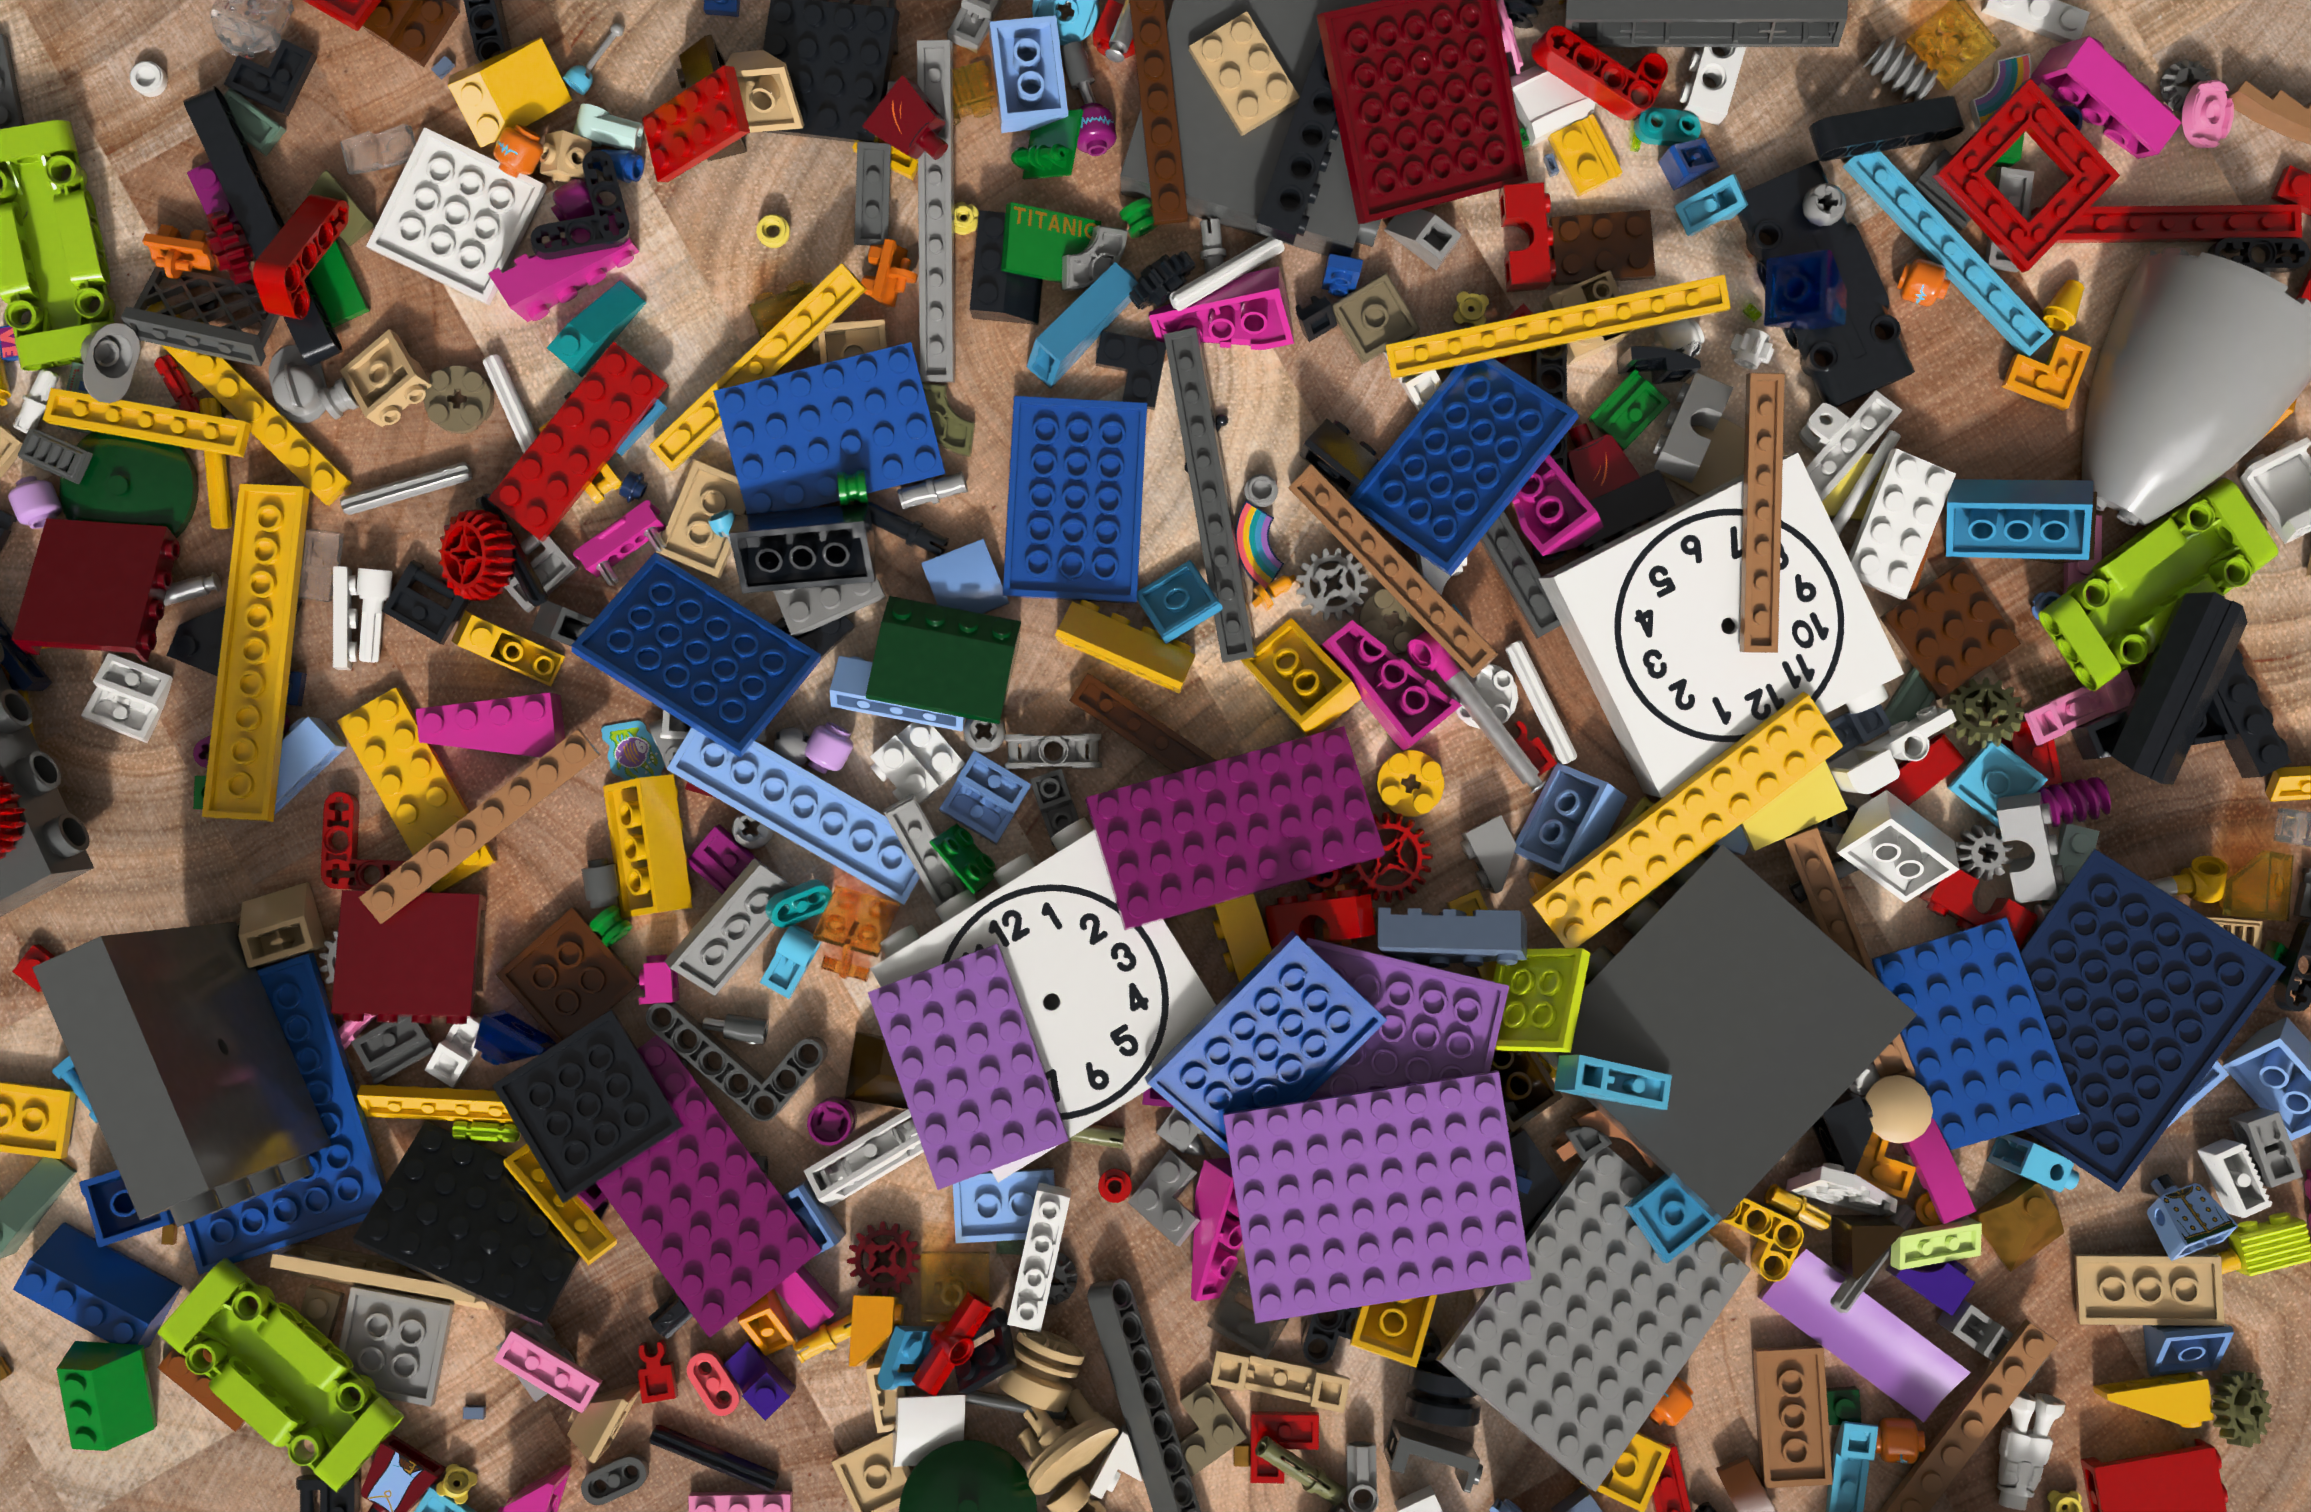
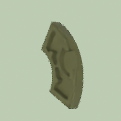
(950, 429)

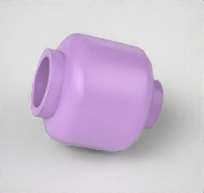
(34, 502)
(828, 747)

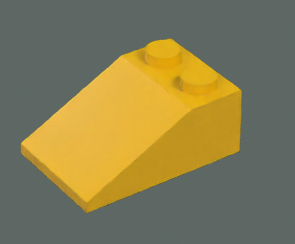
(509, 90)
(1302, 678)
(1394, 1328)

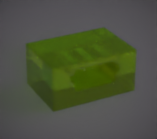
(1635, 144)
(1752, 312)

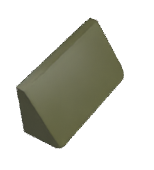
(358, 221)

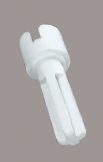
(374, 588)

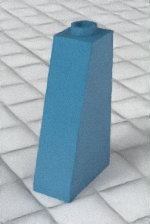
(1080, 325)

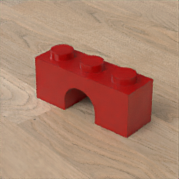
(1526, 208)
(1954, 898)
(1345, 915)

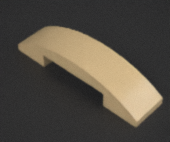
(1280, 1378)

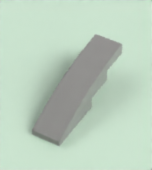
(973, 23)

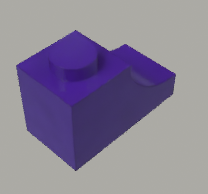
(1939, 1283)
(759, 1379)

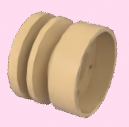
(1038, 1377)

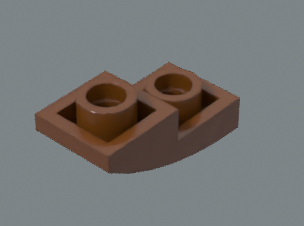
(1745, 1486)

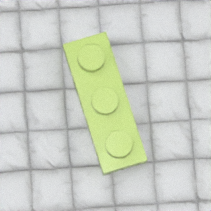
(1937, 1244)

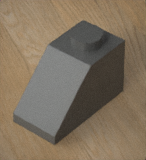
(560, 623)

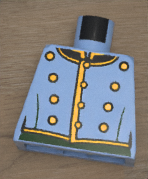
(2187, 1218)

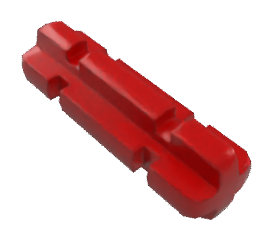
(177, 384)

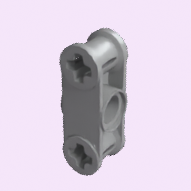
(1033, 747)

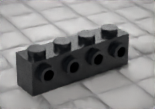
(2258, 744)

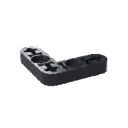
(596, 225)
(2270, 246)
(2299, 947)

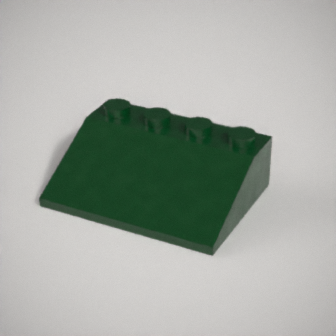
(944, 660)

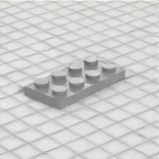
(729, 929)

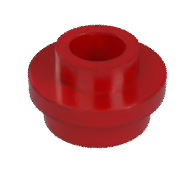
(1107, 1177)

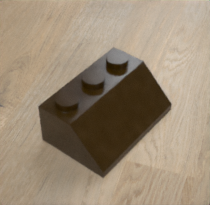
(698, 63)
(1524, 1086)

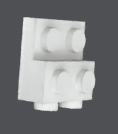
(917, 762)

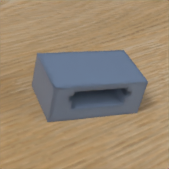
(443, 67)
(1551, 165)
(474, 1412)

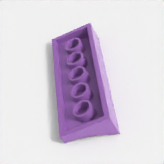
(1865, 1337)

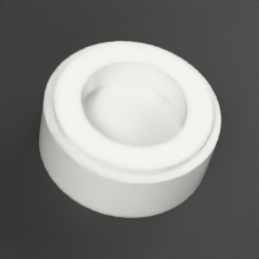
(148, 78)

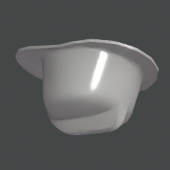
(109, 361)
(296, 385)

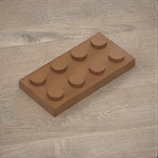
(1792, 1416)

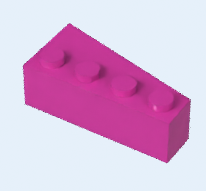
(2107, 96)
(541, 283)
(1388, 685)
(504, 725)

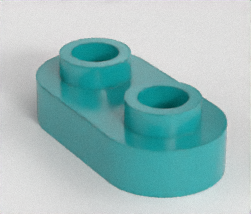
(1669, 126)
(796, 905)

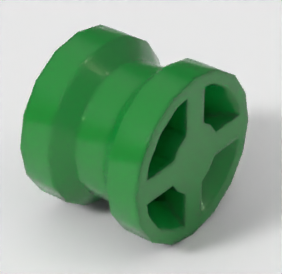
(1138, 217)
(852, 487)
(610, 925)

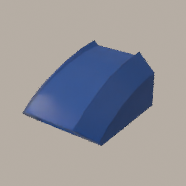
(114, 1212)

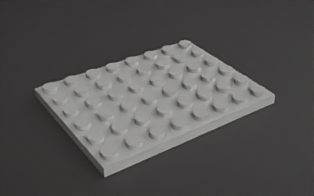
(1598, 1325)

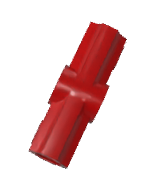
(952, 1343)

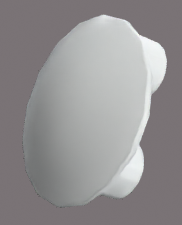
(1496, 689)

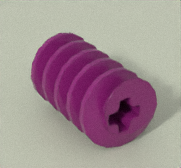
(2077, 800)

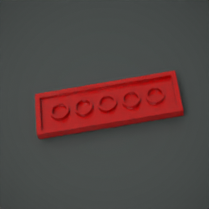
(578, 442)

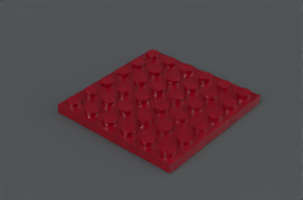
(1421, 102)

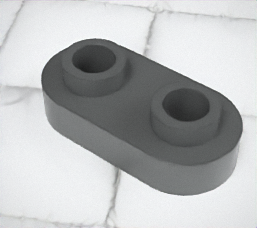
(616, 1477)

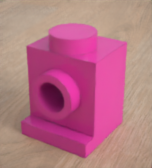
(658, 981)

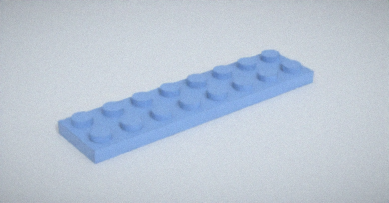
(800, 810)

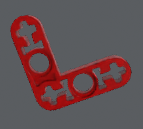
(347, 858)

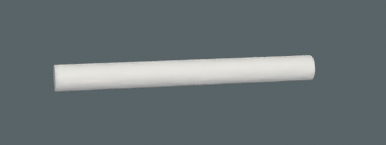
(1865, 481)

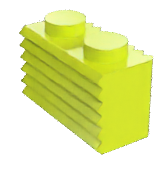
(2271, 1244)

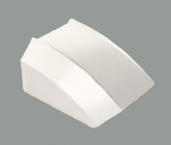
(1547, 103)

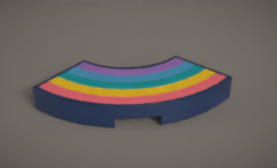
(1254, 545)

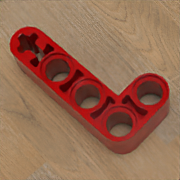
(1560, 51)
(295, 252)

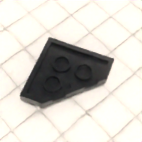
(200, 641)

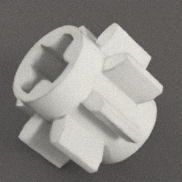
(1752, 348)

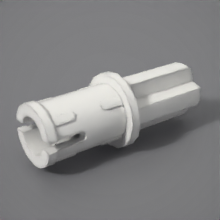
(36, 401)

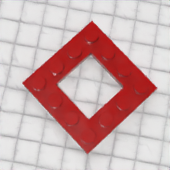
(2084, 166)

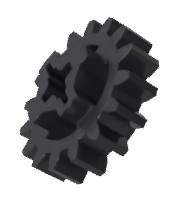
(1161, 280)

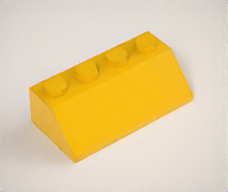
(1124, 646)
(648, 845)

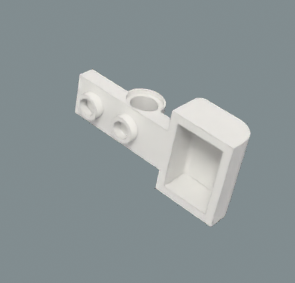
(1873, 766)

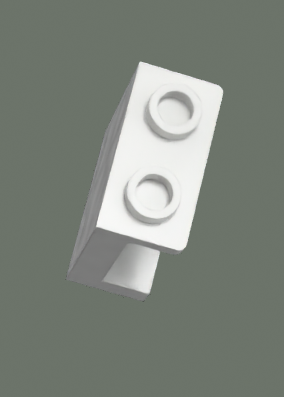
(2282, 488)

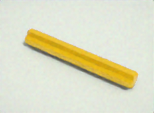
(216, 475)

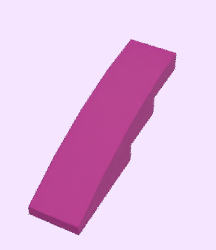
(1939, 1174)

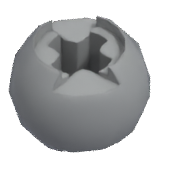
(1815, 211)
(792, 744)
(984, 745)
(750, 841)

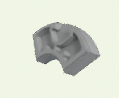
(1102, 251)

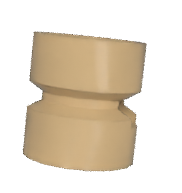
(1074, 1498)

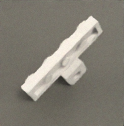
(1844, 439)

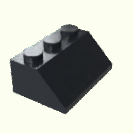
(998, 293)

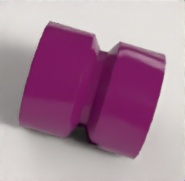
(832, 1121)

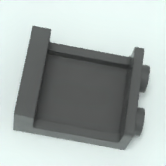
(1414, 1440)

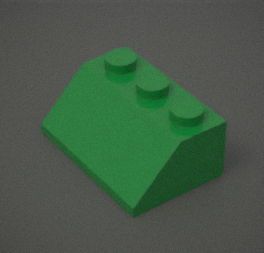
(105, 1394)

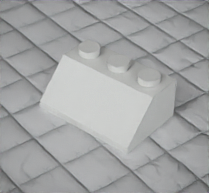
(1898, 847)

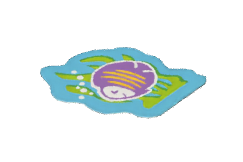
(632, 750)

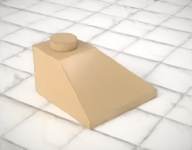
(766, 91)
(600, 1422)

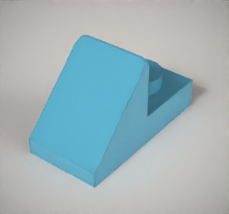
(1711, 205)

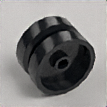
(1440, 1397)

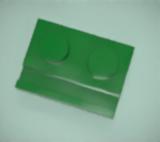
(1629, 409)

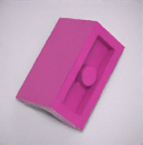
(807, 1298)

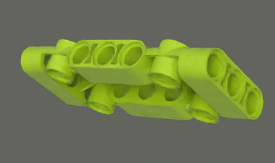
(55, 254)
(2145, 577)
(280, 1374)

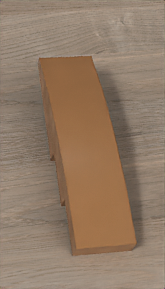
(2275, 112)

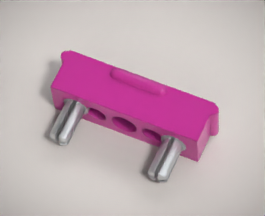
(621, 540)

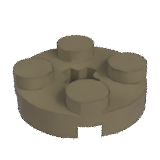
(472, 412)
(1372, 617)

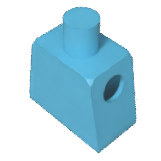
(2038, 1164)

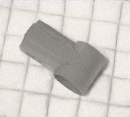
(1361, 1474)

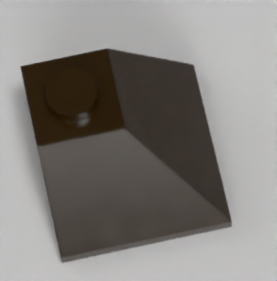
(873, 1074)

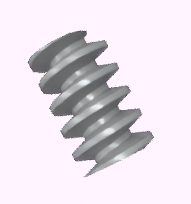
(1902, 70)

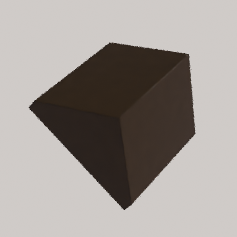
(1861, 1241)

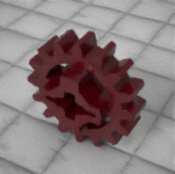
(229, 247)
(873, 1248)

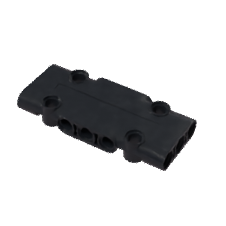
(1853, 353)

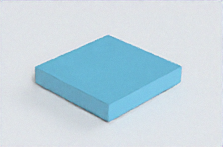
(1993, 775)

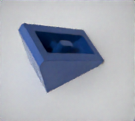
(1687, 162)

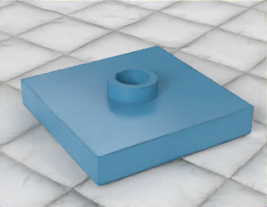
(1178, 601)
(1669, 1217)

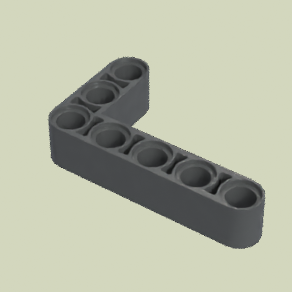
(733, 1064)

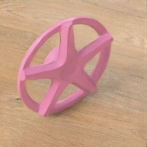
(1509, 38)

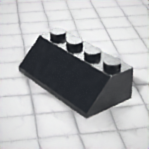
(804, 548)

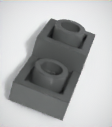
(1054, 801)

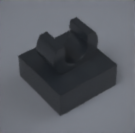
(1316, 318)

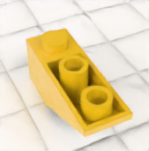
(507, 648)

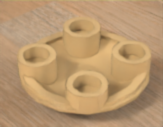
(1899, 1108)

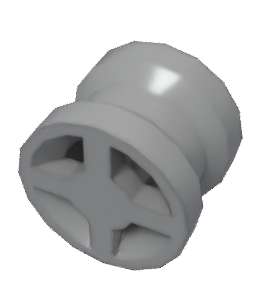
(337, 399)

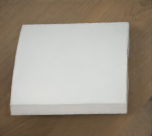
(127, 697)
(925, 1425)

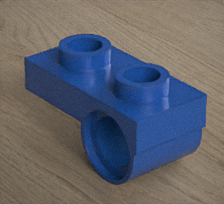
(1341, 274)

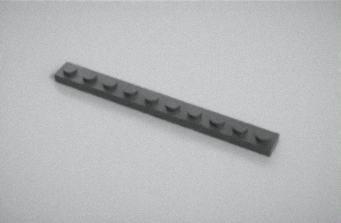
(1210, 493)

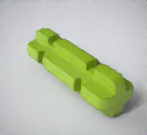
(485, 1131)

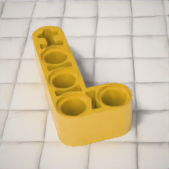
(1768, 1242)

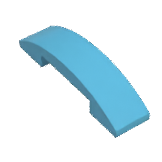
(1850, 1466)

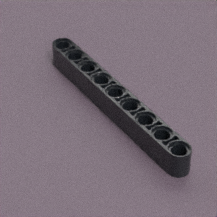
(255, 210)

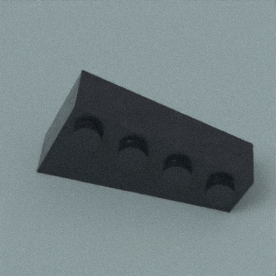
(2097, 735)

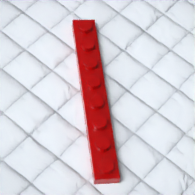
(2184, 223)

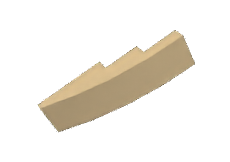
(882, 1400)

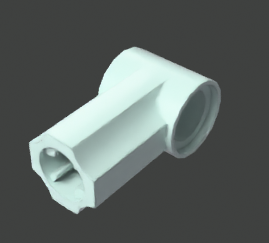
(607, 129)

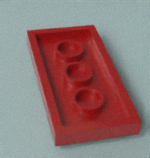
(696, 124)

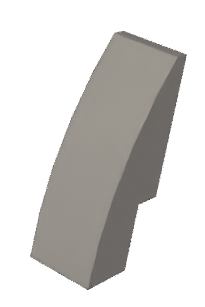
(1977, 1331)

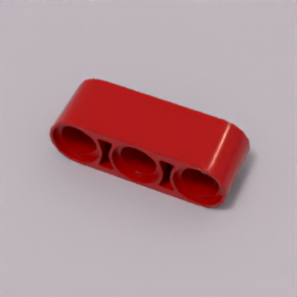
(1922, 775)

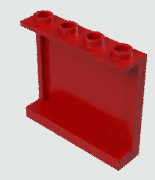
(2157, 1482)

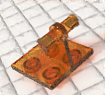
(856, 924)

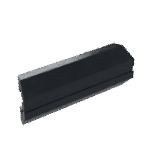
(2178, 685)

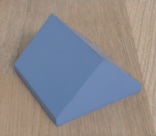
(814, 1215)
(2185, 1348)

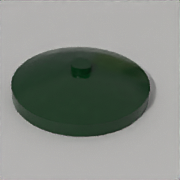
(132, 484)
(968, 1479)

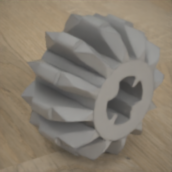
(1991, 844)

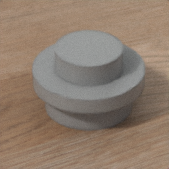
(1261, 490)

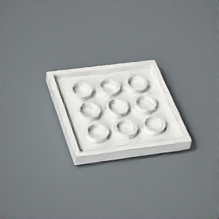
(456, 216)

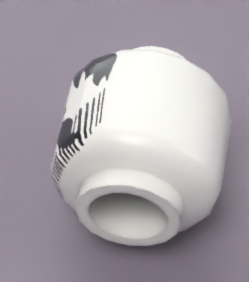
(1680, 336)

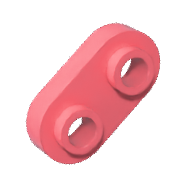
(710, 1383)

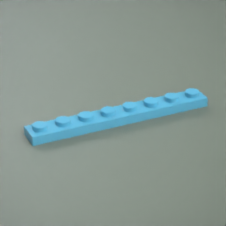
(1947, 247)

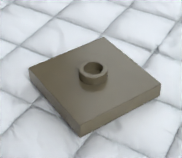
(1374, 318)

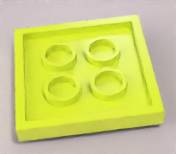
(1542, 1000)

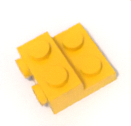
(1636, 1472)

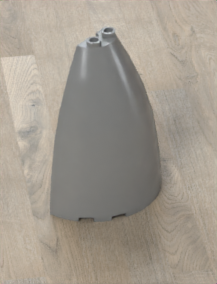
(2189, 379)

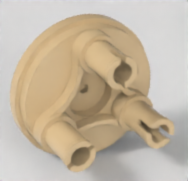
(1061, 1453)

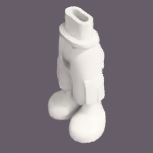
(2024, 1451)

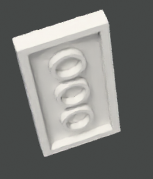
(1899, 523)

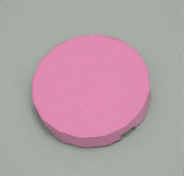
(2207, 114)

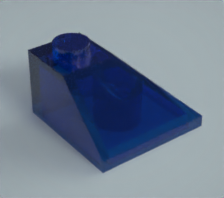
(1804, 292)
(508, 1039)

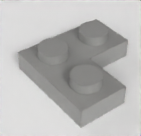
(1158, 1198)

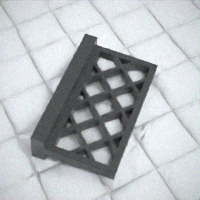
(196, 333)

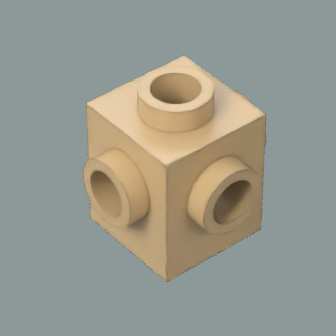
(564, 156)

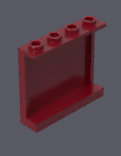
(97, 587)
(412, 963)

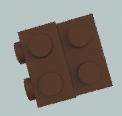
(412, 26)

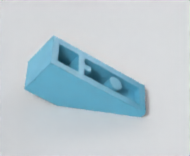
(1612, 1081)

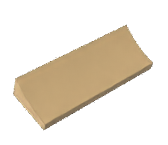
(365, 1270)

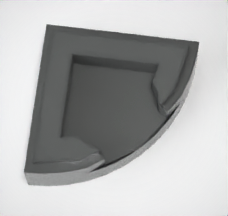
(1586, 1140)

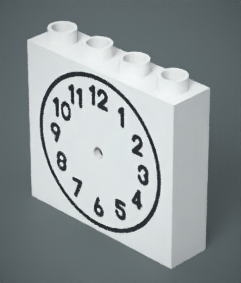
(1662, 629)
(1093, 994)

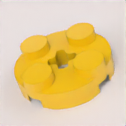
(1426, 772)

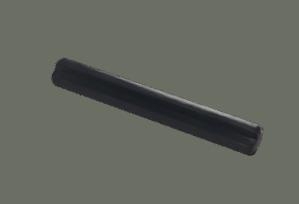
(522, 568)
(714, 1458)

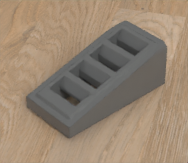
(54, 455)

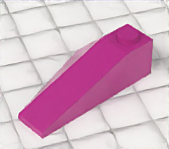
(1243, 312)
(1555, 511)
(1218, 1233)

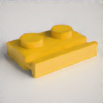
(1585, 155)

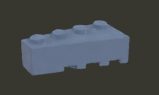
(1453, 937)

